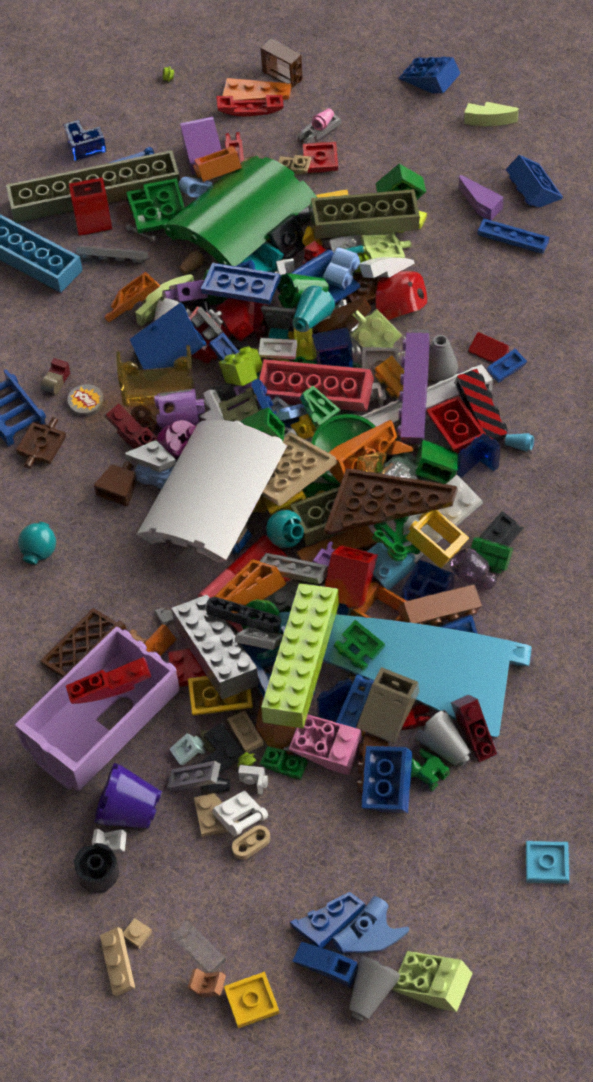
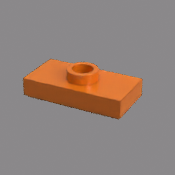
(160, 640)

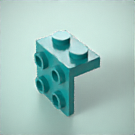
(265, 257)

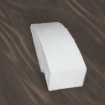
(384, 266)

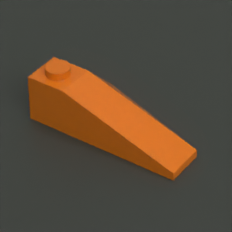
(372, 441)

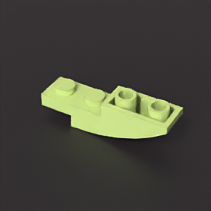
(148, 309)

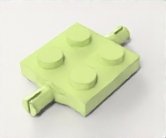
(383, 245)
(375, 331)

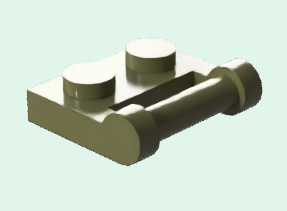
(242, 411)

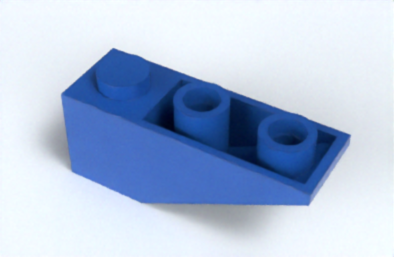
(327, 963)

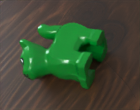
(428, 772)

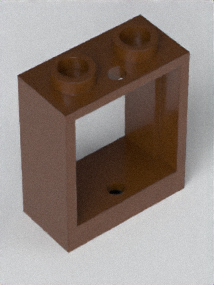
(271, 52)

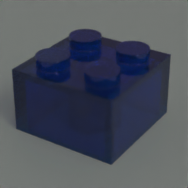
(333, 348)

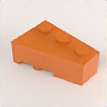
(253, 582)

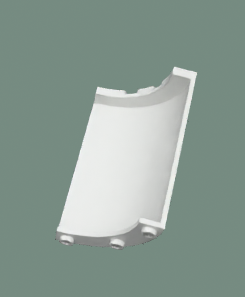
(213, 488)

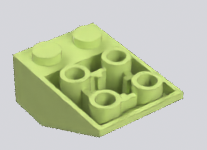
(433, 980)

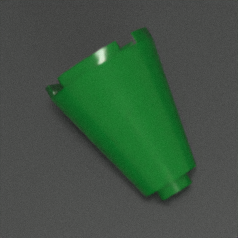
(293, 285)

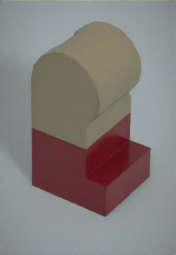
(55, 376)

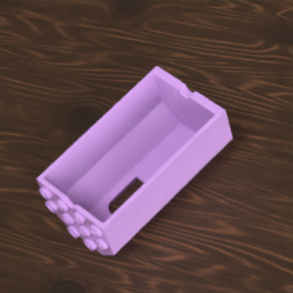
(69, 738)

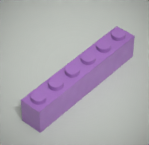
(414, 388)

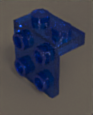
(480, 450)

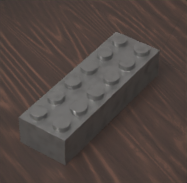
(214, 648)

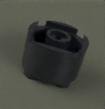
(96, 867)

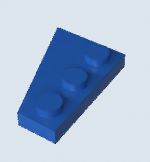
(329, 921)

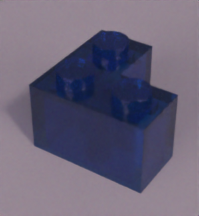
(84, 142)
(427, 580)

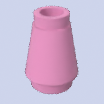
(322, 119)

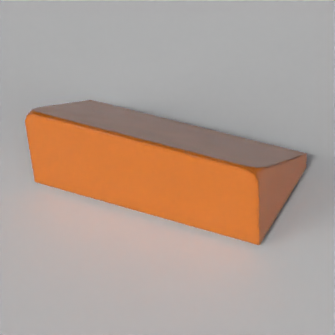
(398, 447)

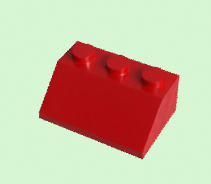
(455, 423)

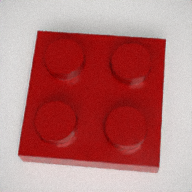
(322, 156)
(186, 666)

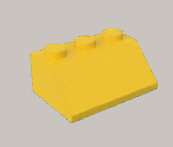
(207, 700)

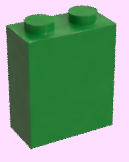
(436, 462)

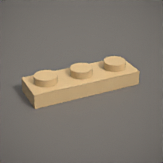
(117, 961)

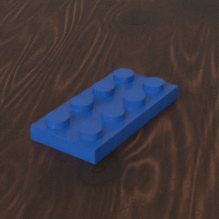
(240, 283)

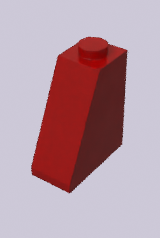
(238, 316)

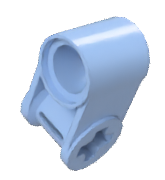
(194, 187)

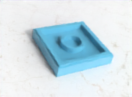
(547, 862)

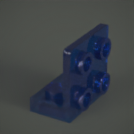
(331, 702)

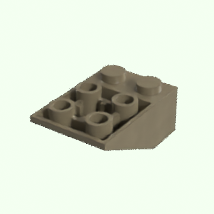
(388, 705)

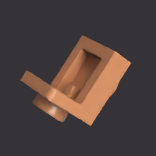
(206, 983)

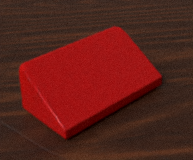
(488, 348)

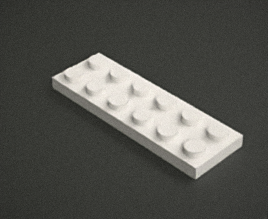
(464, 504)

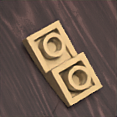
(298, 164)

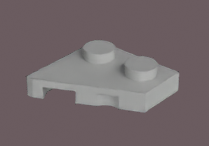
(151, 456)

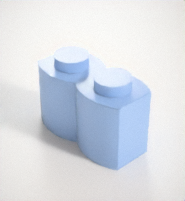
(341, 268)

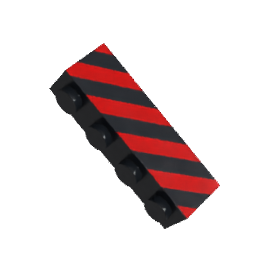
(480, 404)

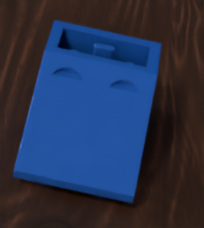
(431, 73)

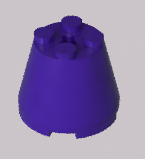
(126, 800)

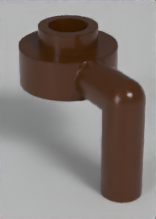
(152, 424)

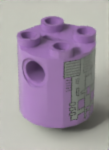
(185, 407)

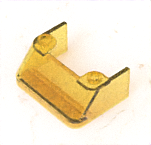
(141, 386)

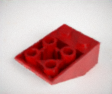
(90, 206)

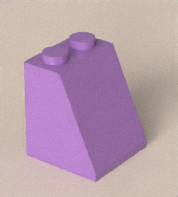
(199, 139)

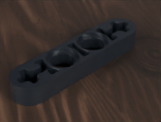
(265, 621)

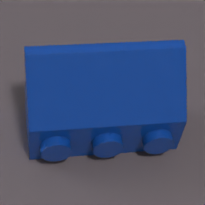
(533, 182)
(387, 779)

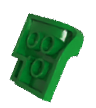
(155, 204)

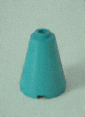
(312, 308)

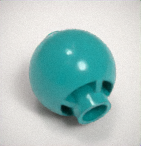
(284, 529)
(36, 542)

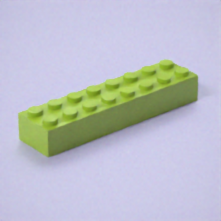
(300, 656)

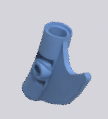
(369, 930)

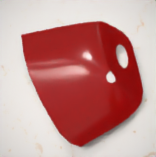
(396, 297)

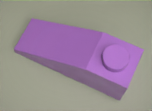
(483, 200)

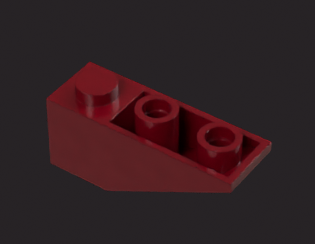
(474, 726)

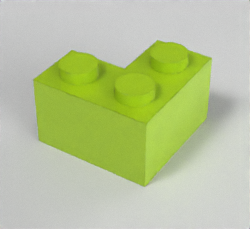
(241, 367)

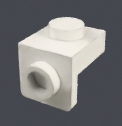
(285, 266)
(114, 839)

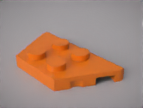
(131, 294)

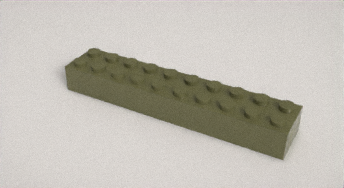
(52, 196)

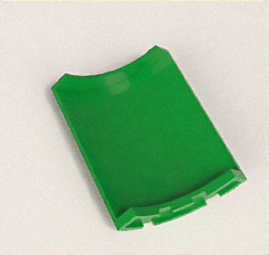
(241, 209)

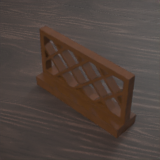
(70, 637)

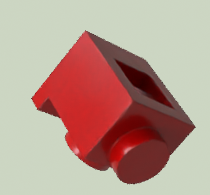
(311, 251)

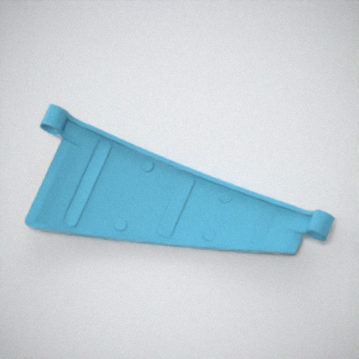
(440, 659)

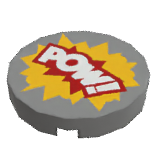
(85, 400)

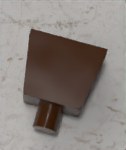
(117, 484)

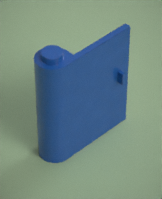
(317, 268)
(167, 339)

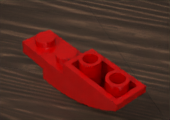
(109, 684)

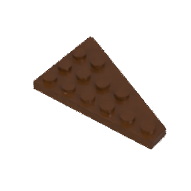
(378, 498)

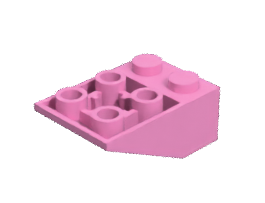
(327, 744)

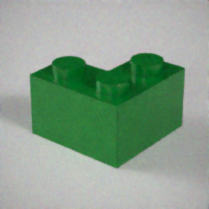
(401, 179)

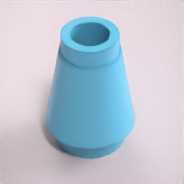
(520, 441)

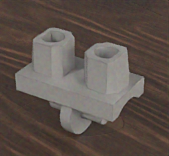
(202, 317)

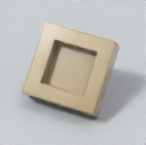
(137, 933)

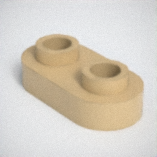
(249, 841)

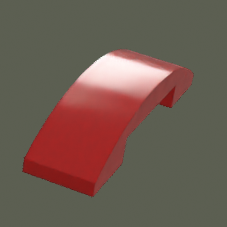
(249, 107)

